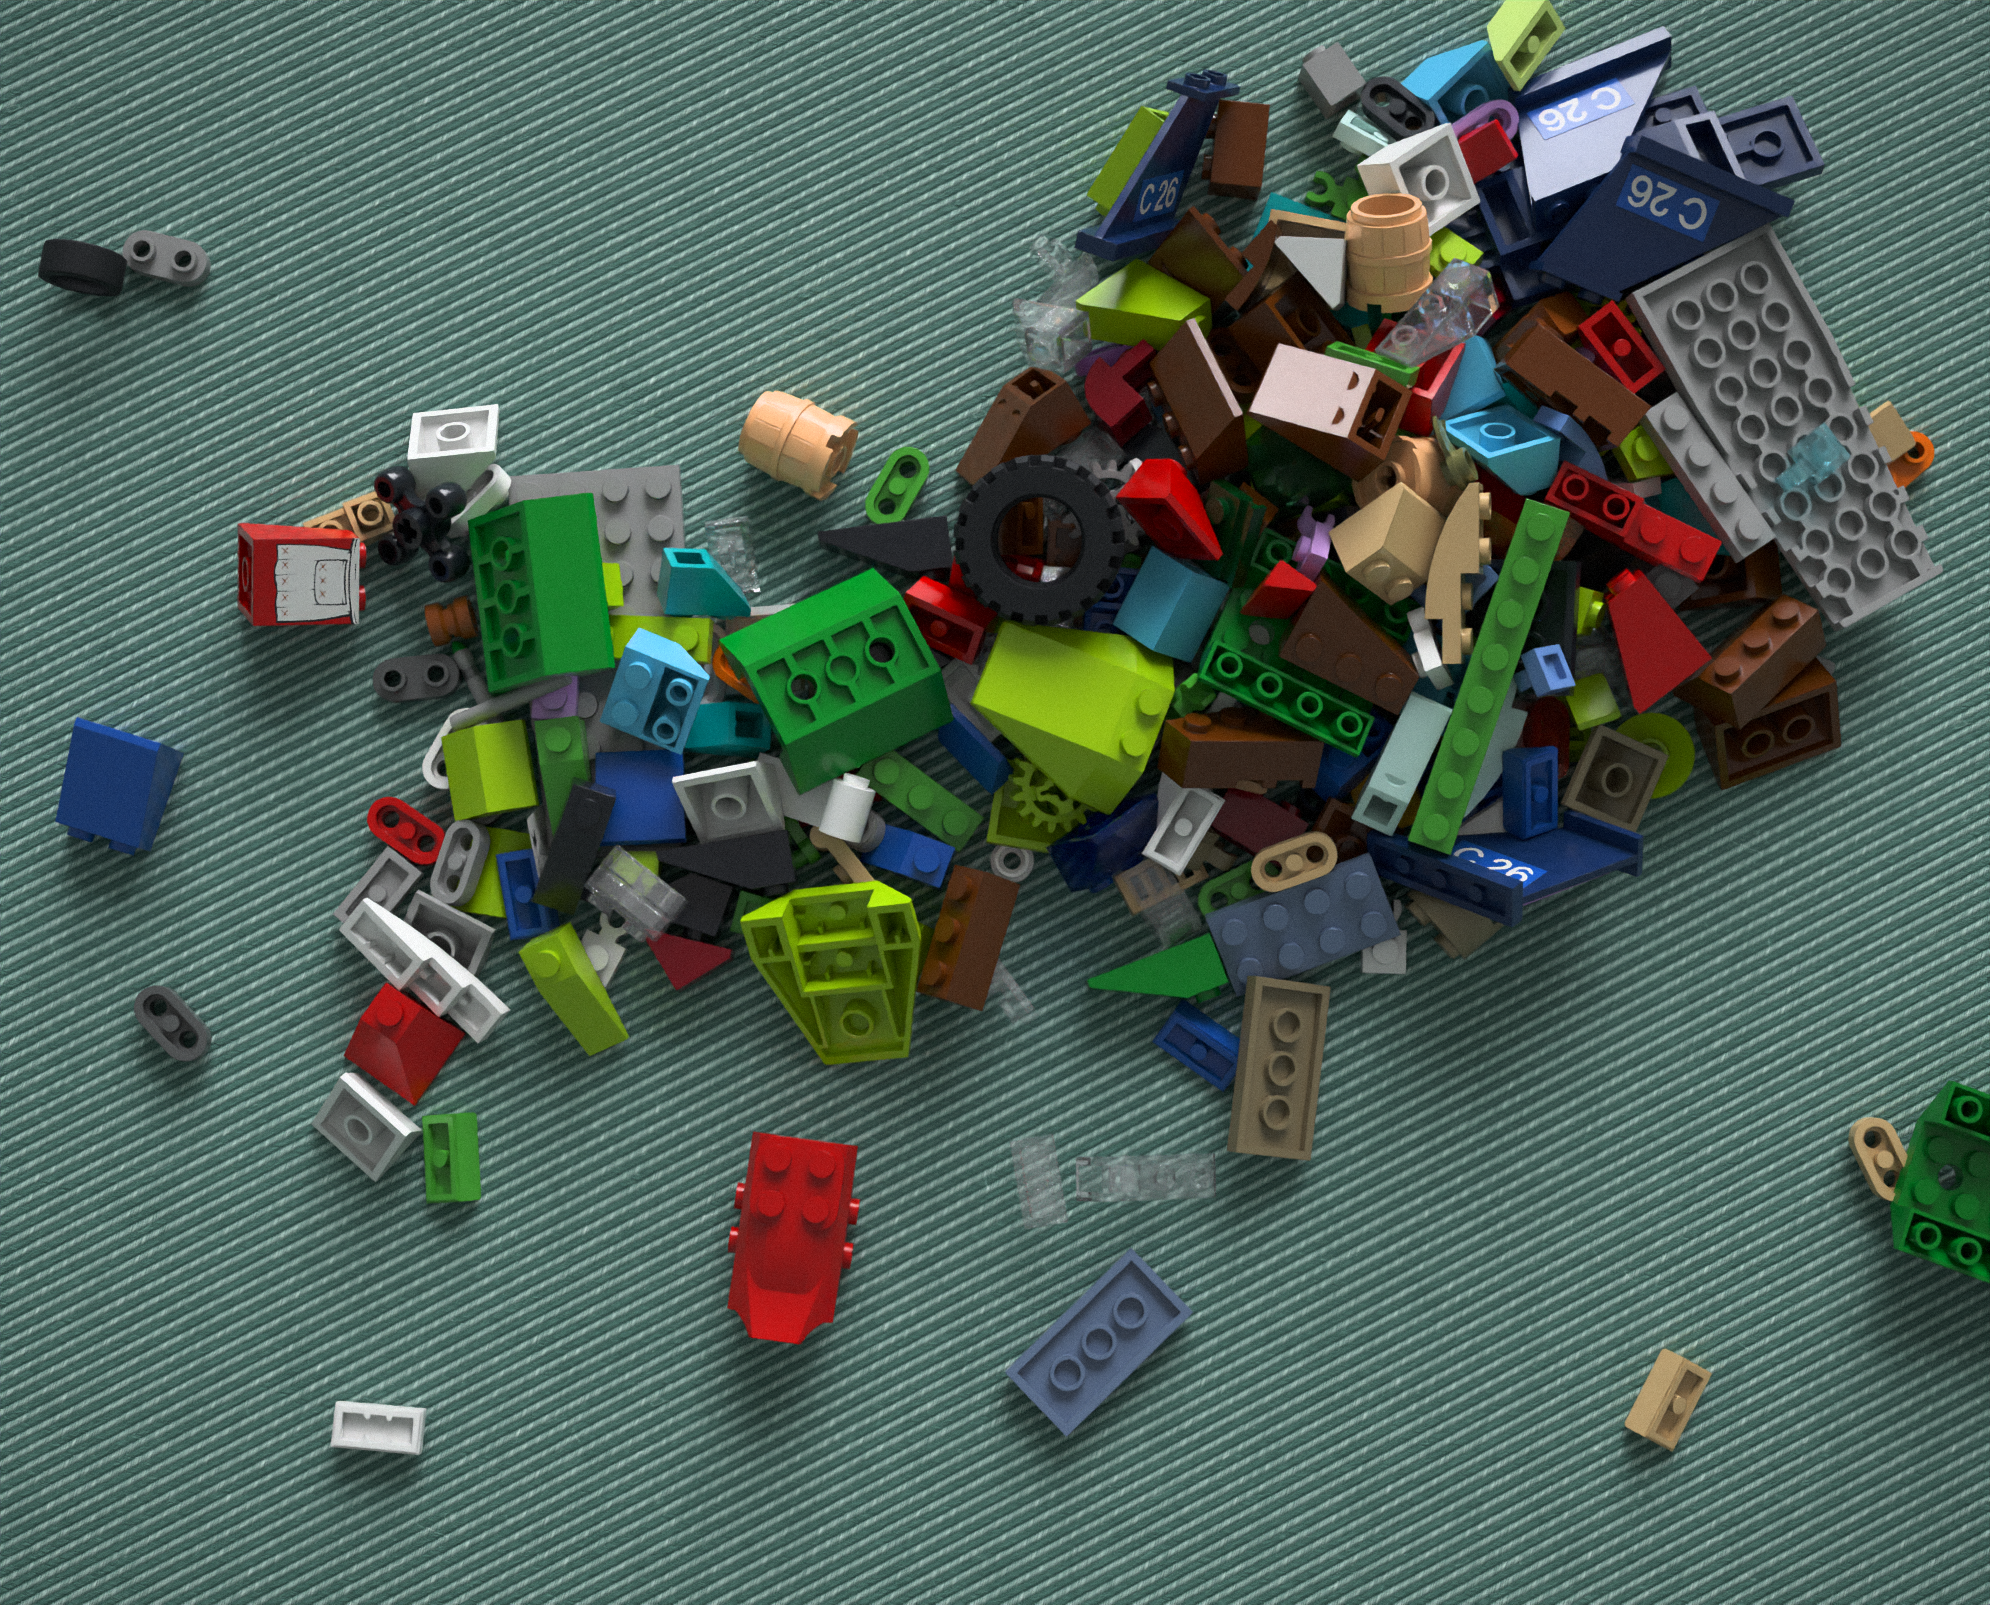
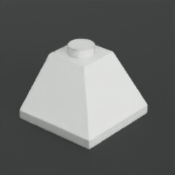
(1426, 168)
(452, 446)

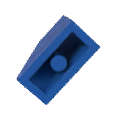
(911, 857)

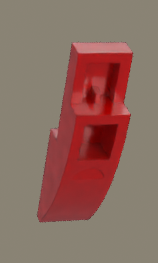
(1631, 524)

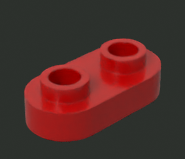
(409, 831)

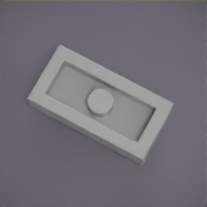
(384, 883)

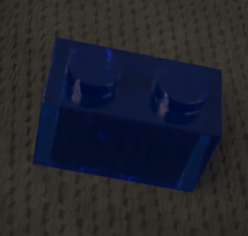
(1105, 844)

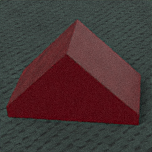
(688, 960)

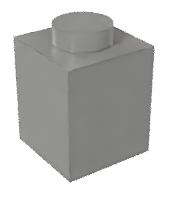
(1331, 79)

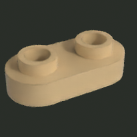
(1295, 863)
(1881, 1157)

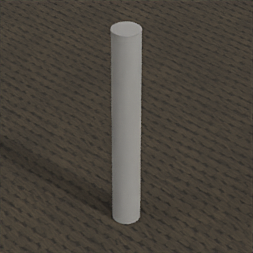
(506, 702)

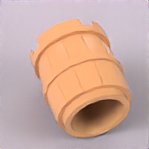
(1387, 252)
(797, 442)
(1415, 464)

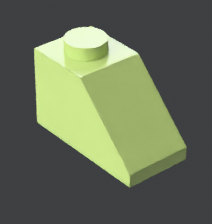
(1522, 37)

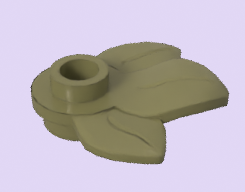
(1458, 464)

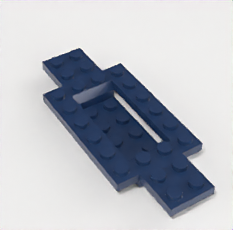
(1757, 144)

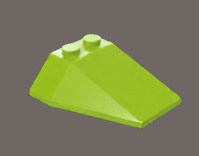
(1077, 706)
(842, 966)

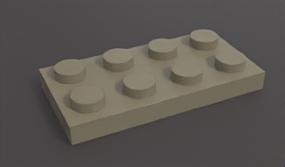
(1278, 1068)

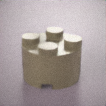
(1458, 929)

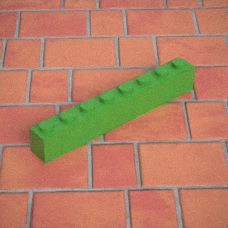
(1488, 675)

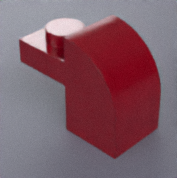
(1115, 389)

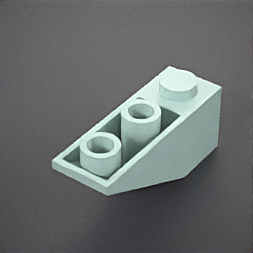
(1401, 763)

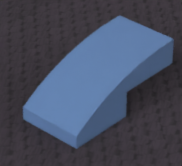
(1574, 442)

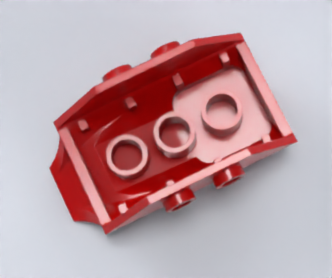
(792, 1235)

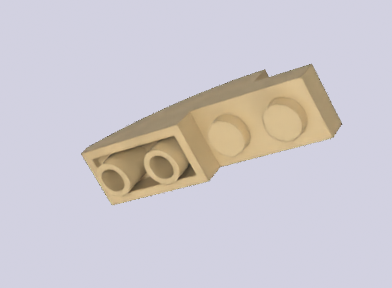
(1458, 553)

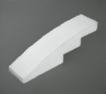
(425, 968)

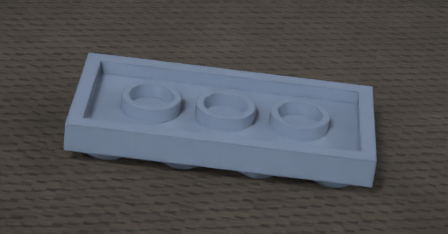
(1304, 924)
(1098, 1342)

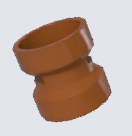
(456, 619)

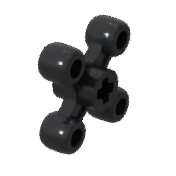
(422, 524)

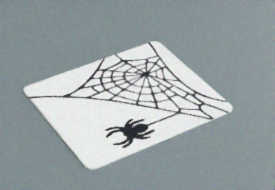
(539, 837)

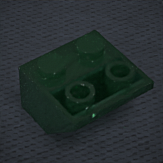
(1290, 475)

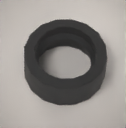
(82, 267)

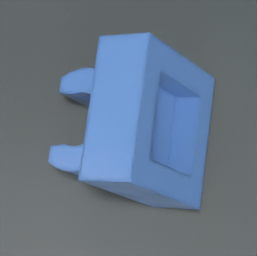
(1544, 671)

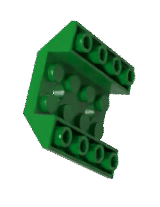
(541, 591)
(1278, 687)
(858, 703)
(1950, 1223)

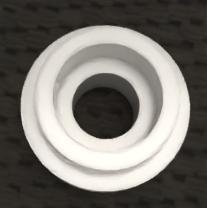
(1015, 875)

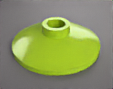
(1666, 736)

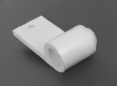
(835, 807)

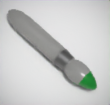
(471, 674)

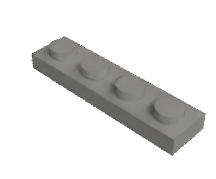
(1706, 477)

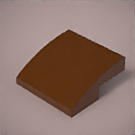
(1263, 256)

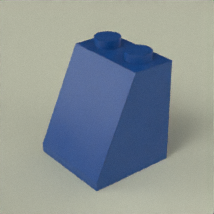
(116, 786)

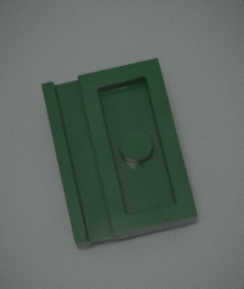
(1237, 529)

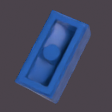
(975, 752)
(1530, 790)
(518, 884)
(1200, 1044)

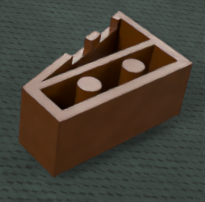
(1564, 380)
(1347, 647)
(1235, 746)

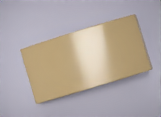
(364, 516)

